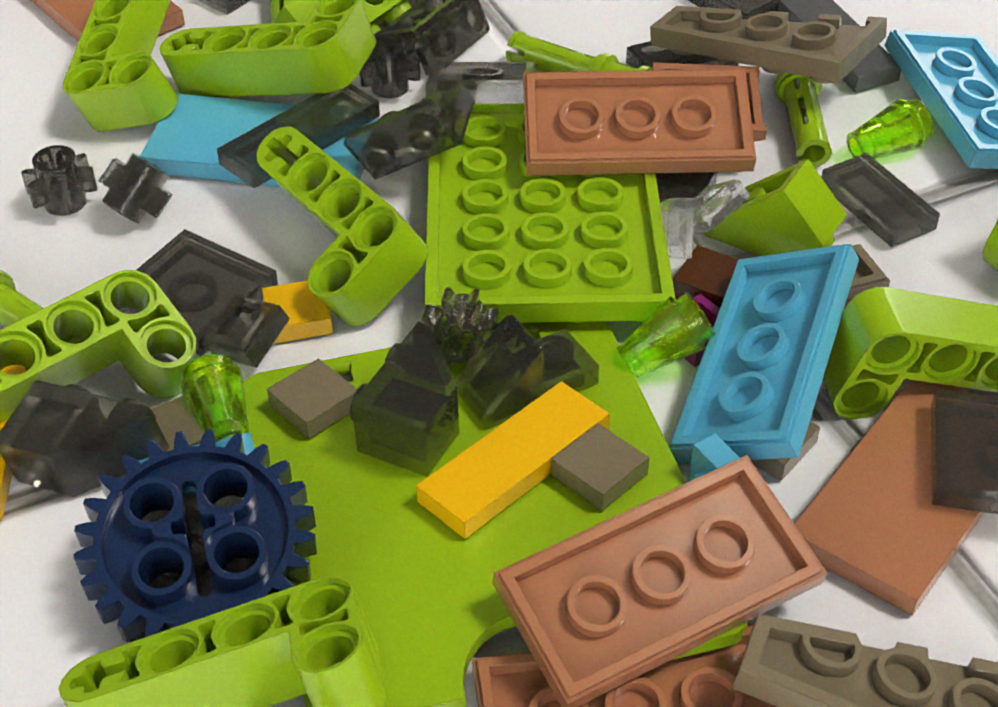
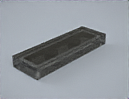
(320, 118)

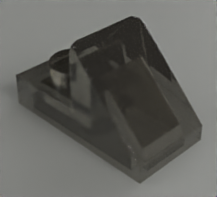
(518, 369)

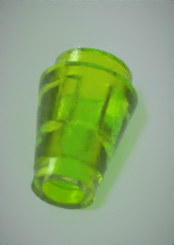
(892, 131)
(666, 336)
(216, 395)

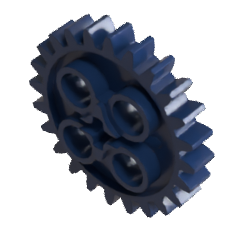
(127, 554)

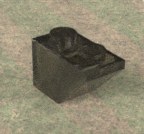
(408, 406)
(72, 437)

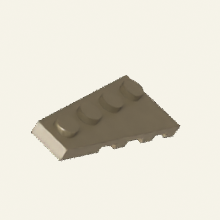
(769, 41)
(829, 667)

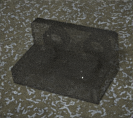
(440, 29)
(412, 133)

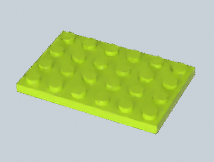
(541, 242)

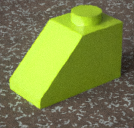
(783, 214)

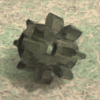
(390, 66)
(59, 180)
(135, 188)
(468, 315)

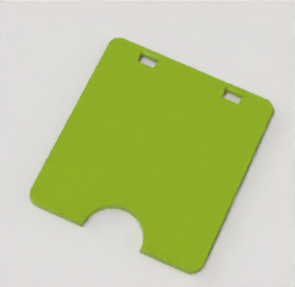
(413, 574)

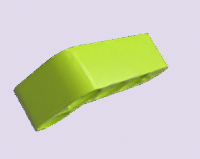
(273, 57)
(113, 69)
(373, 245)
(108, 336)
(909, 336)
(246, 656)

